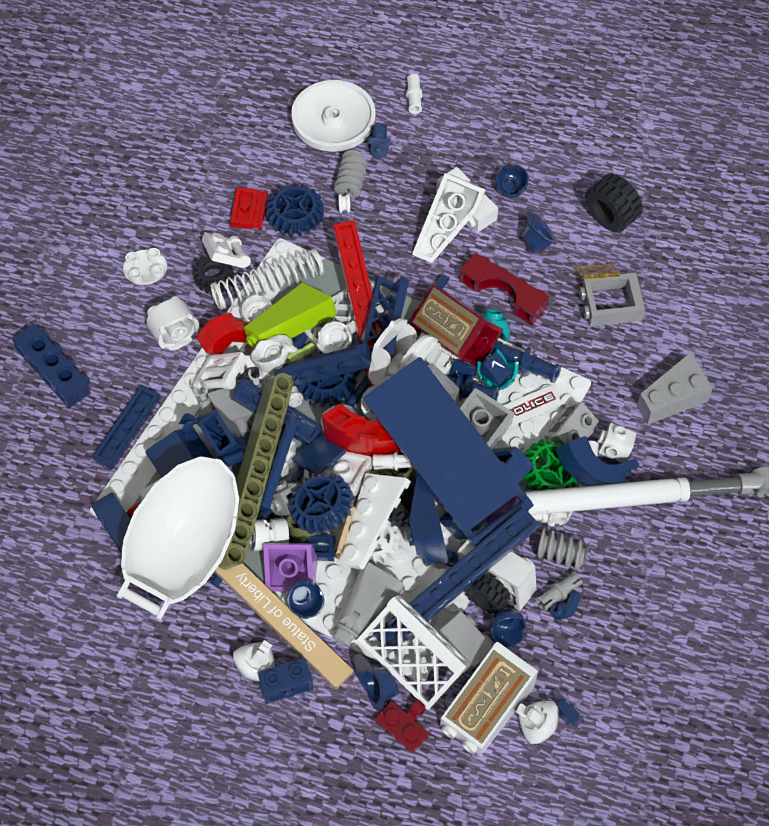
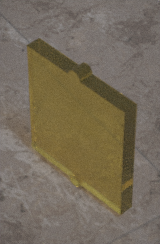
(597, 271)

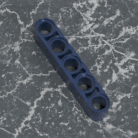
(113, 519)

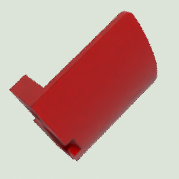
(357, 434)

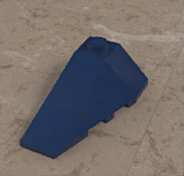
(425, 524)

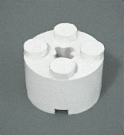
(172, 323)

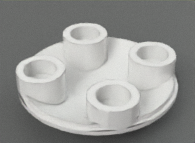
(144, 266)

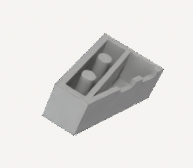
(675, 391)

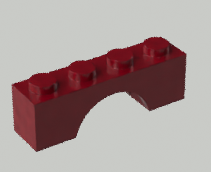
(481, 274)

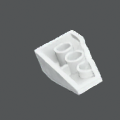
(450, 211)

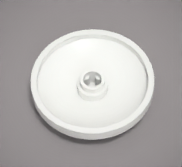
(333, 115)

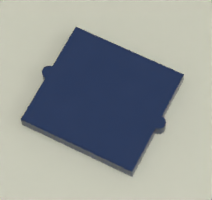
(319, 455)

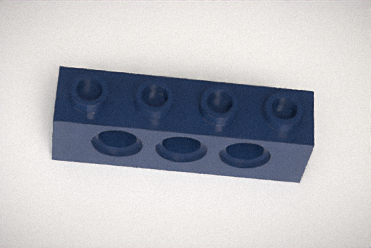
(68, 391)

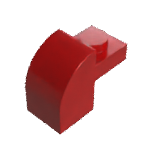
(220, 333)

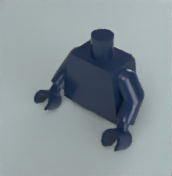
(220, 433)

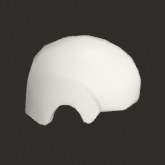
(334, 337)

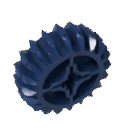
(294, 217)
(328, 389)
(316, 504)

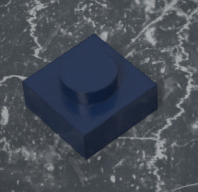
(569, 713)

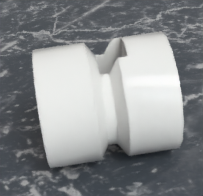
(273, 532)

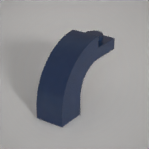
(588, 469)

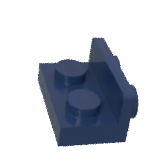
(285, 680)

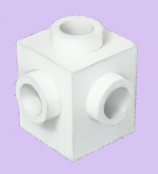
(616, 442)

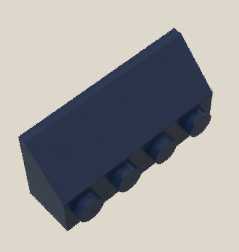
(176, 449)

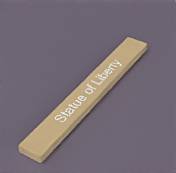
(286, 624)

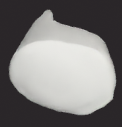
(253, 307)

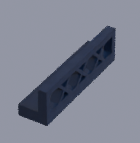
(392, 308)
(327, 365)

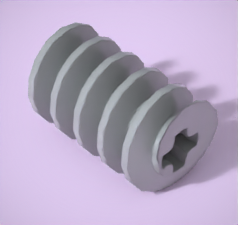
(351, 174)
(562, 549)

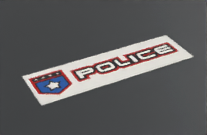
(534, 404)

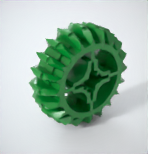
(545, 478)

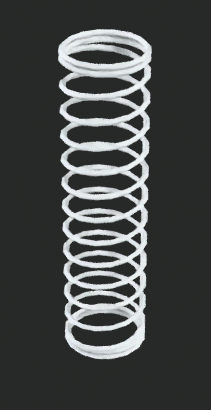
(313, 253)

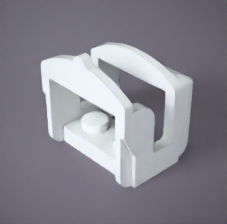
(405, 351)

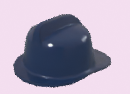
(537, 233)
(376, 681)

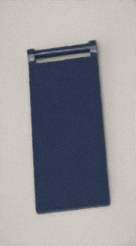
(445, 449)

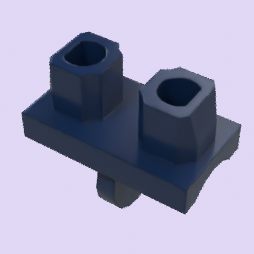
(379, 141)

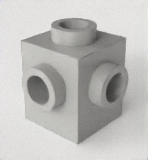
(280, 502)

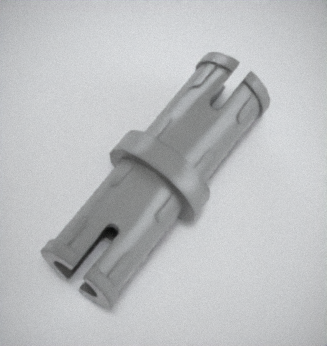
(559, 591)

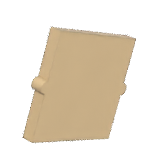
(344, 534)

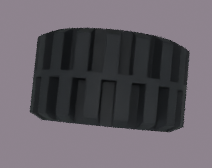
(613, 202)

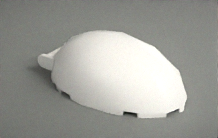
(179, 533)

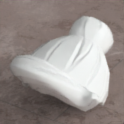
(272, 354)

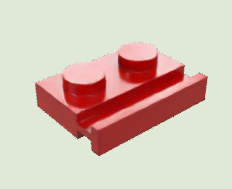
(249, 208)

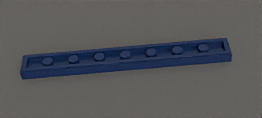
(466, 571)

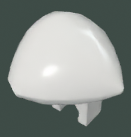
(253, 658)
(538, 720)

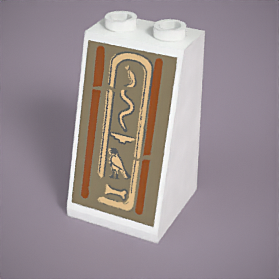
(488, 699)

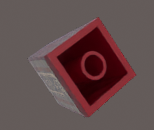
(456, 326)

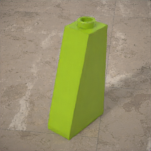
(291, 315)

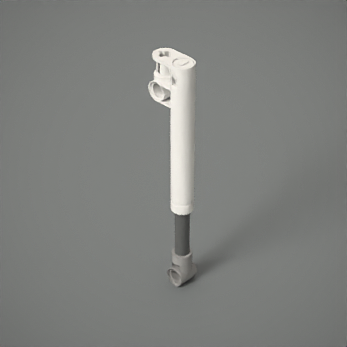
(557, 505)

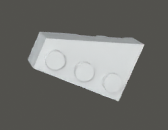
(514, 572)

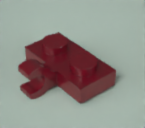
(404, 726)

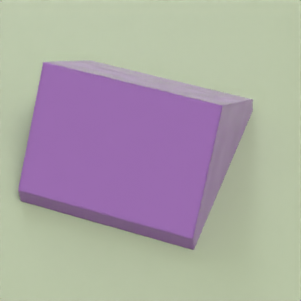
(288, 563)

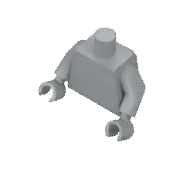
(222, 401)

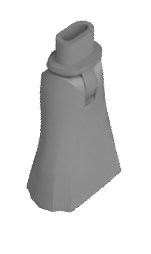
(366, 601)

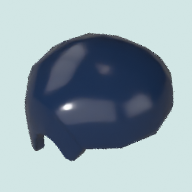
(512, 181)
(305, 599)
(507, 627)

